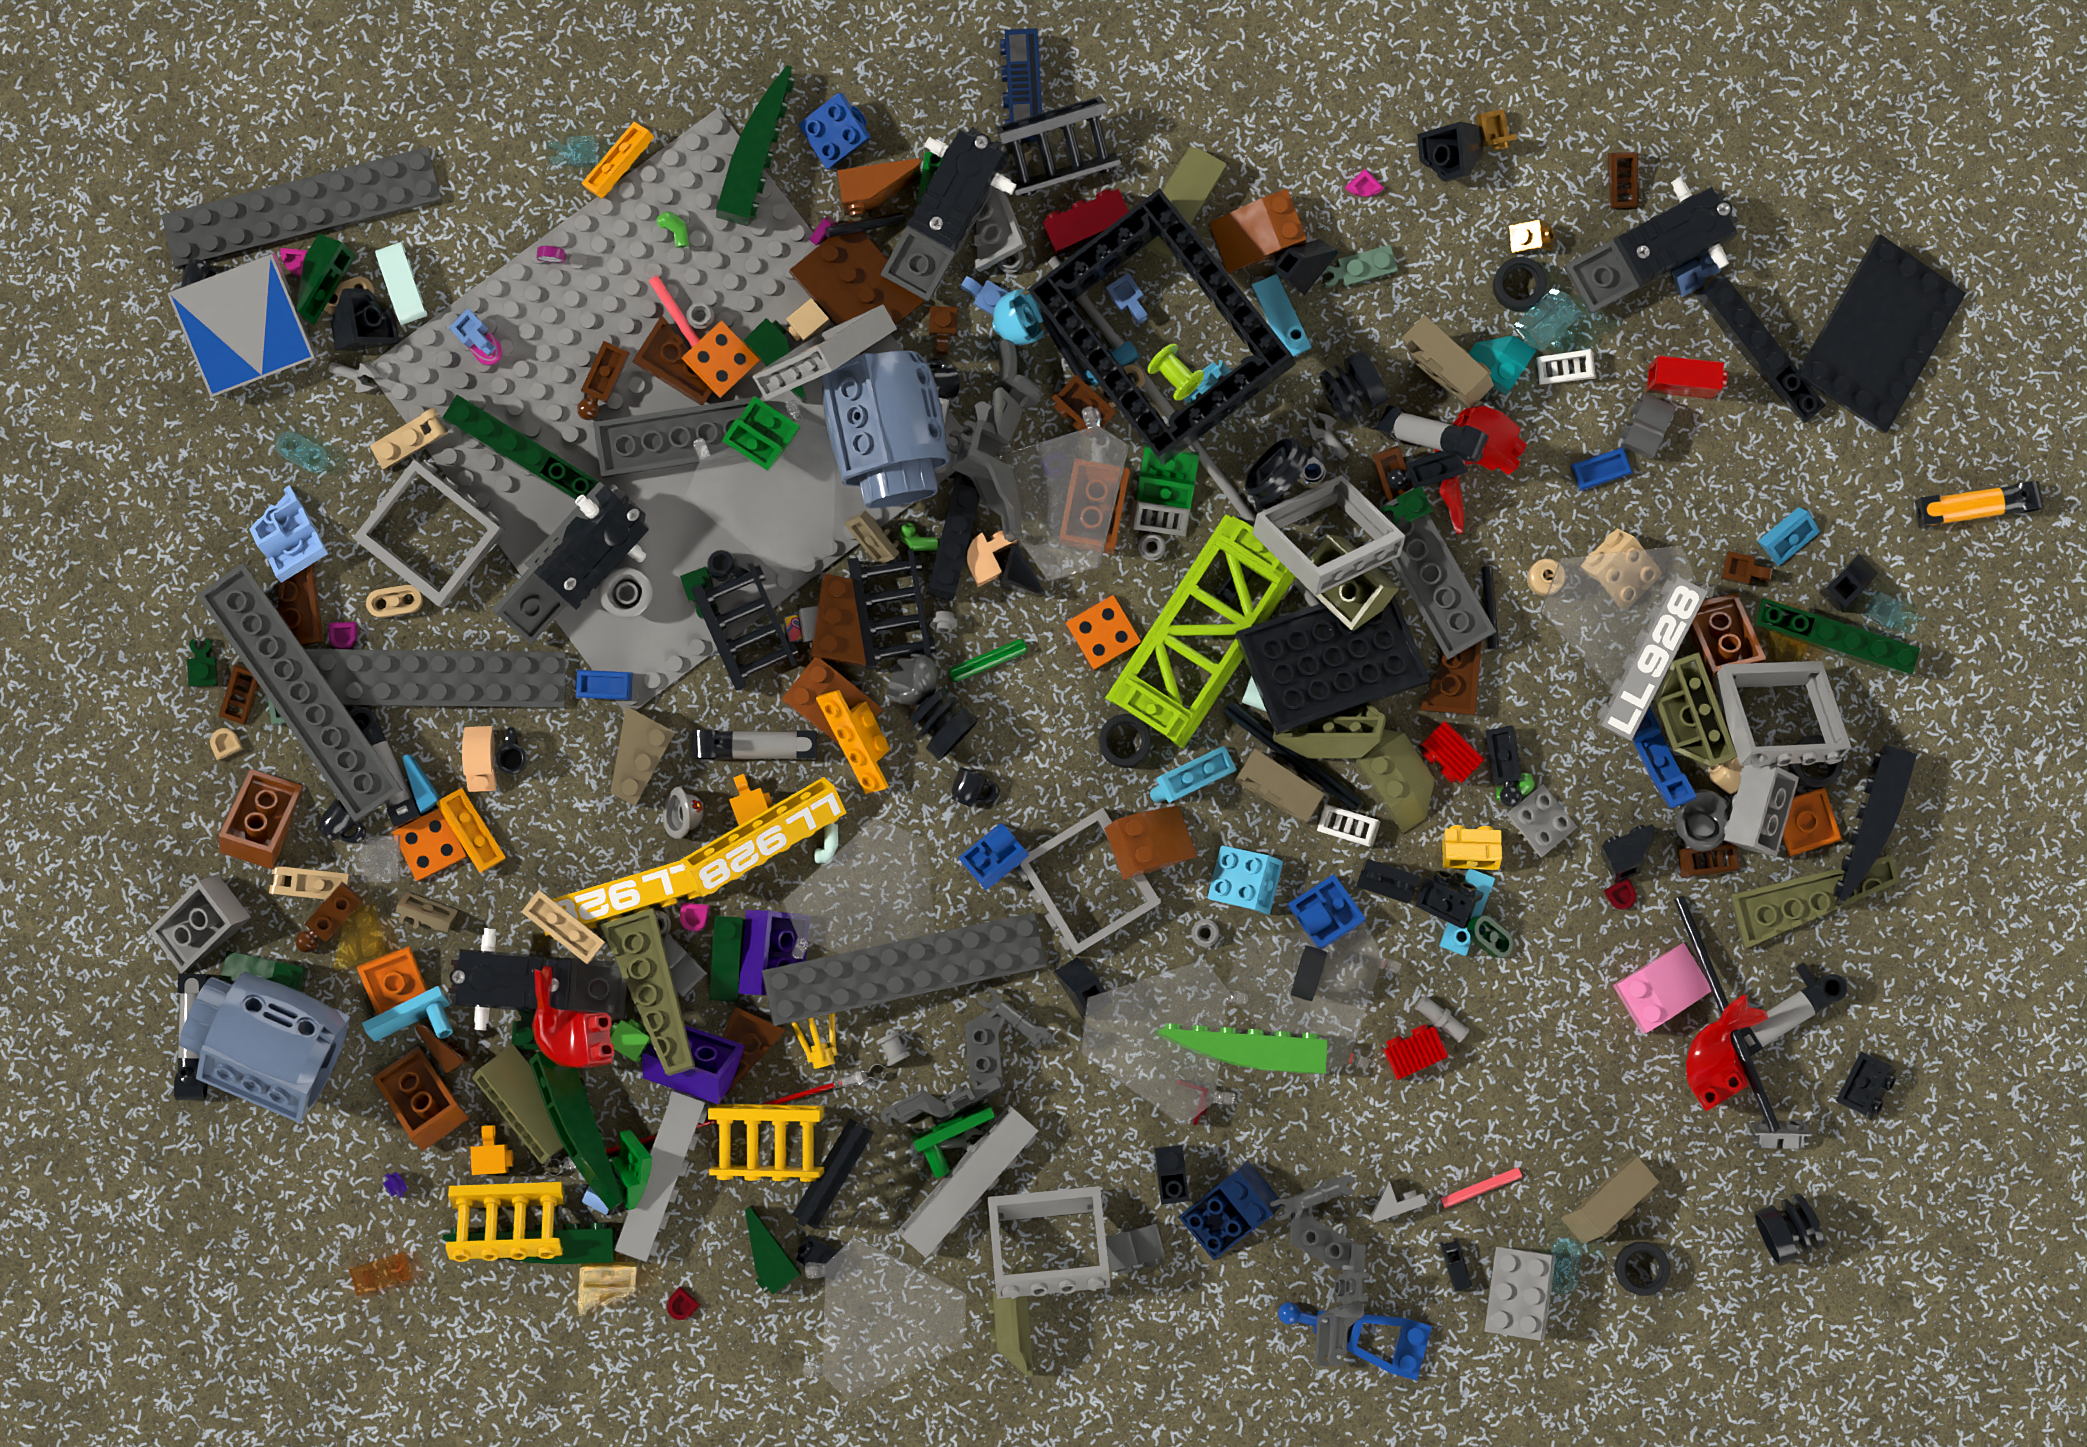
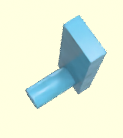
(1281, 314)
(1193, 775)
(1457, 938)
(426, 1004)

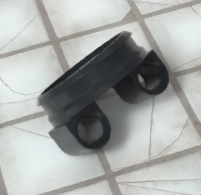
(1279, 470)

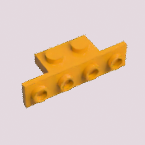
(858, 738)

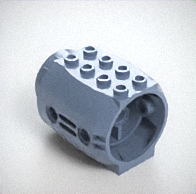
(886, 427)
(264, 1042)

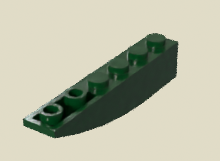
(753, 154)
(518, 448)
(1838, 638)
(576, 1126)
(577, 1243)

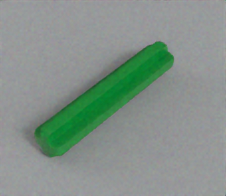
(987, 660)

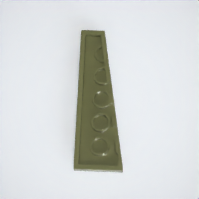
(1787, 904)
(645, 968)

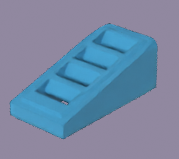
(423, 790)

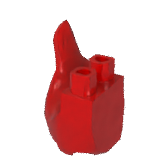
(1499, 452)
(569, 1036)
(1712, 1061)

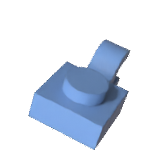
(1693, 274)
(986, 295)
(1126, 295)
(470, 331)

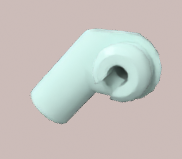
(830, 844)

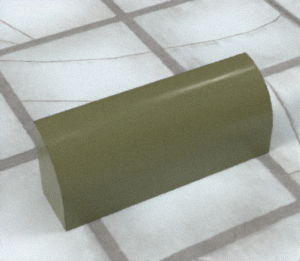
(1189, 190)
(515, 1094)

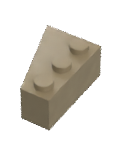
(1447, 362)
(638, 754)
(1280, 785)
(1611, 1201)

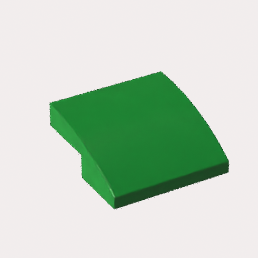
(761, 433)
(1169, 483)
(632, 1168)

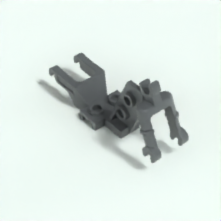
(983, 1064)
(1337, 1253)

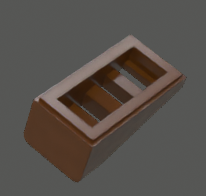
(1632, 157)
(250, 696)
(1687, 865)
(446, 1052)

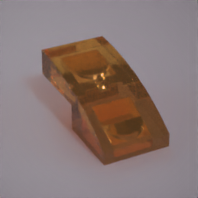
(380, 1273)

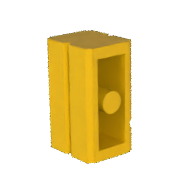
(1472, 848)

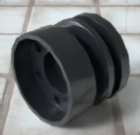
(1357, 384)
(941, 723)
(1794, 1227)

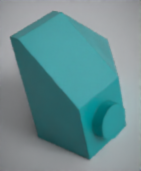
(1505, 359)

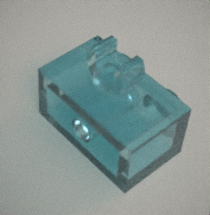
(1548, 321)

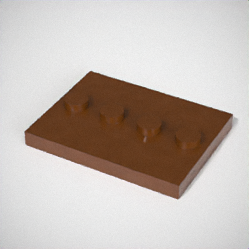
(847, 281)

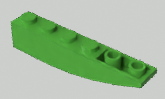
(1253, 1049)

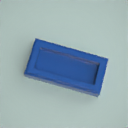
(1601, 469)
(604, 684)

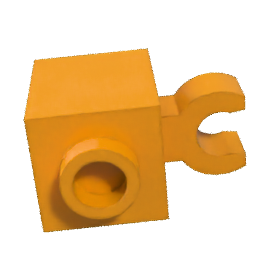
(748, 802)
(490, 1157)

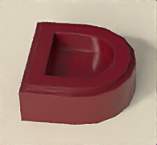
(1621, 895)
(681, 1304)

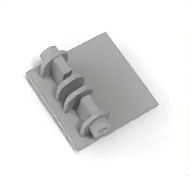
(1541, 821)

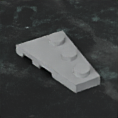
(997, 232)

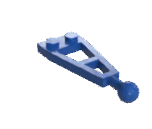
(1409, 1346)

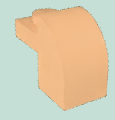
(982, 560)
(478, 758)

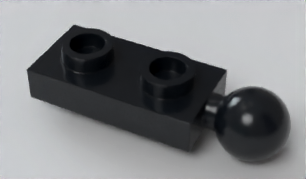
(1427, 470)
(1505, 763)

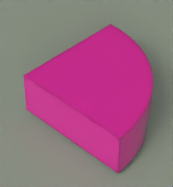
(1364, 185)
(293, 260)

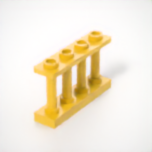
(780, 1117)
(505, 1195)

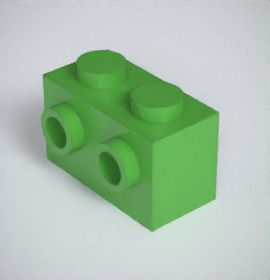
(630, 1039)

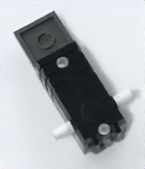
(947, 210)
(1655, 248)
(574, 560)
(508, 982)

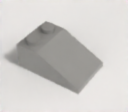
(199, 922)

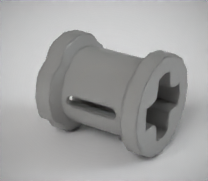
(893, 1048)

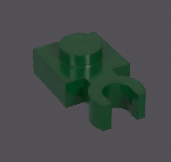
(1411, 505)
(694, 578)
(202, 669)
(522, 1032)

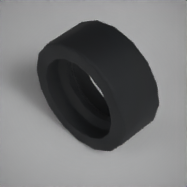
(1515, 263)
(1121, 720)
(1804, 780)
(1308, 973)
(1657, 1253)

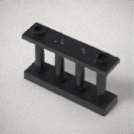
(1039, 127)
(864, 600)
(729, 647)

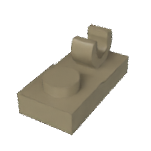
(872, 537)
(426, 911)

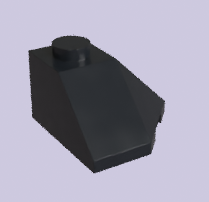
(1451, 149)
(362, 322)

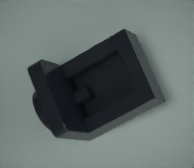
(815, 1251)

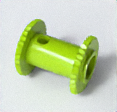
(1175, 372)

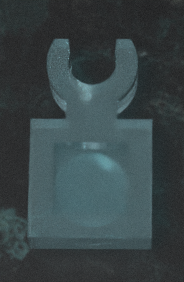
(578, 151)
(1888, 612)

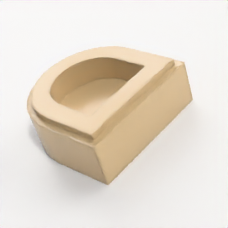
(225, 743)

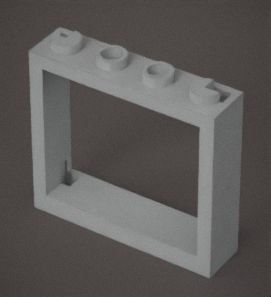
(821, 357)
(468, 503)
(1385, 547)
(1781, 674)
(1053, 917)
(1042, 1205)

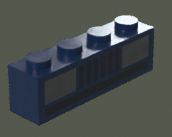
(1021, 75)

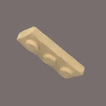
(563, 927)

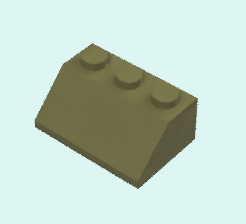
(1359, 597)

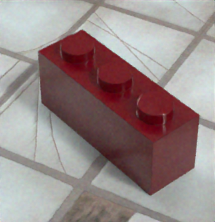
(1083, 221)

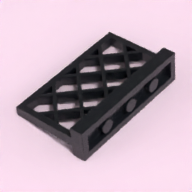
(836, 1170)

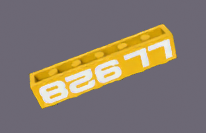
(763, 836)
(628, 895)

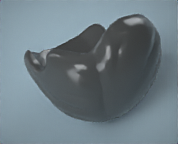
(913, 680)
(1702, 821)

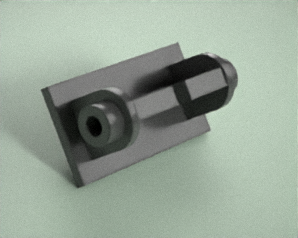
(1794, 1135)

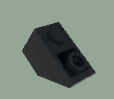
(1304, 264)
(1848, 583)
(1627, 854)
(1078, 983)
(1171, 1174)

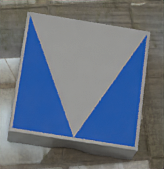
(242, 325)

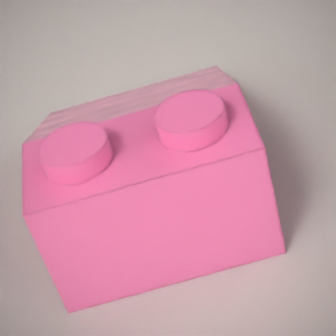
(1662, 988)

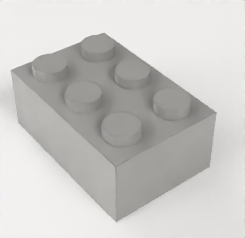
(1761, 809)
(1520, 1293)

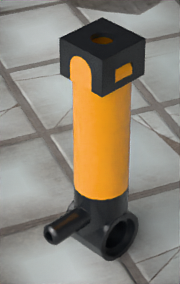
(1979, 504)

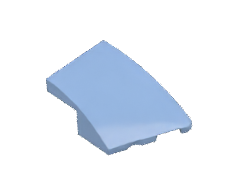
(288, 537)

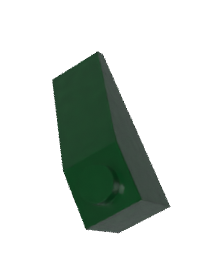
(321, 274)
(769, 345)
(726, 958)
(278, 972)
(770, 1259)

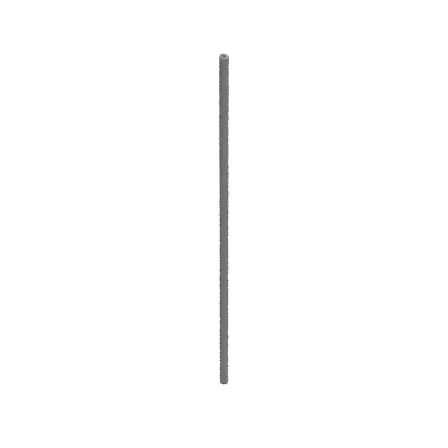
(1167, 410)

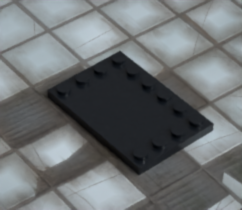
(1881, 334)
(1319, 667)

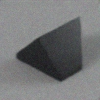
(1019, 575)

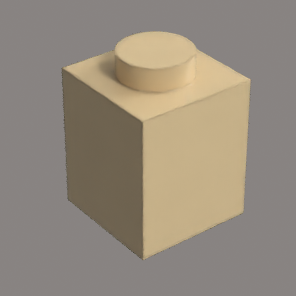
(807, 322)

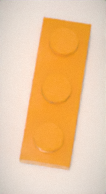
(618, 160)
(470, 830)

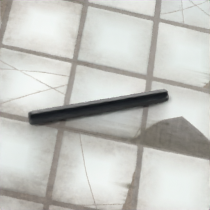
(1302, 763)

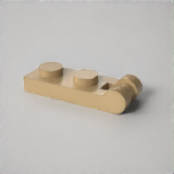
(408, 439)
(306, 882)

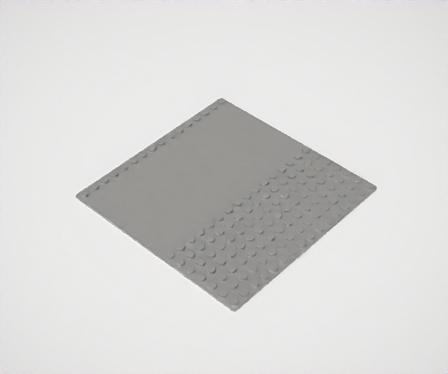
(550, 333)

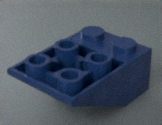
(1230, 1210)

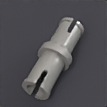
(1442, 1018)

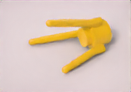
(821, 1054)

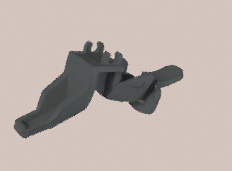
(993, 430)

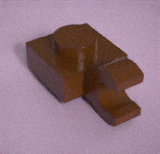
(942, 324)
(1741, 568)

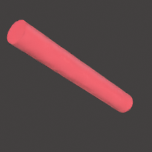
(674, 310)
(1481, 1188)

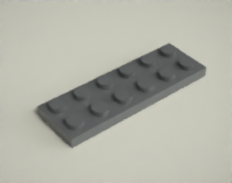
(663, 437)
(1439, 586)

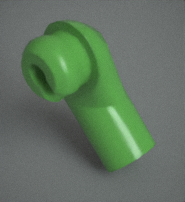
(676, 225)
(913, 540)
(1525, 786)

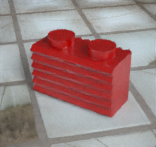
(1451, 753)
(1414, 1052)

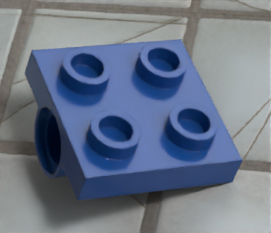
(835, 130)
(993, 856)
(1326, 912)

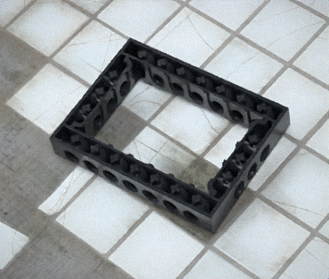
(1105, 253)

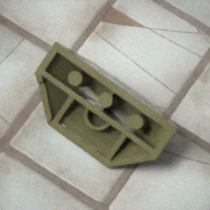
(1693, 714)
(1339, 736)
(1398, 778)
(1012, 1327)

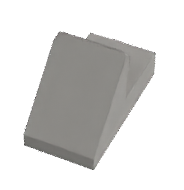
(1388, 1206)

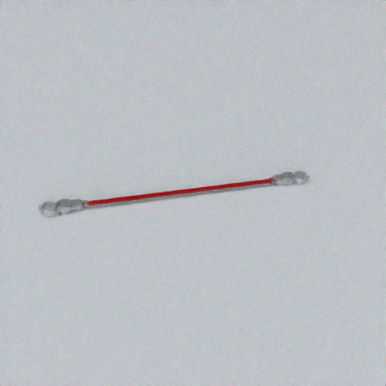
(856, 1078)

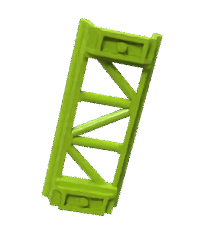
(1165, 712)

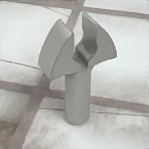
(356, 375)
(1327, 435)
(960, 1141)

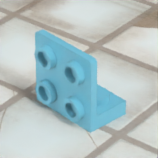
(1245, 879)

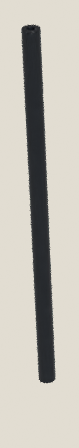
(1722, 1003)

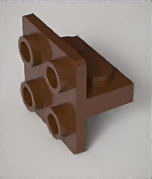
(1076, 397)

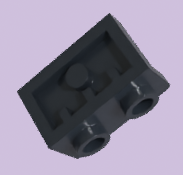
(1387, 881)
(1448, 898)
(1867, 1086)

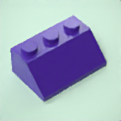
(766, 945)
(714, 1069)

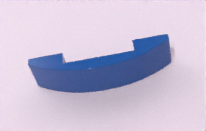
(1660, 763)

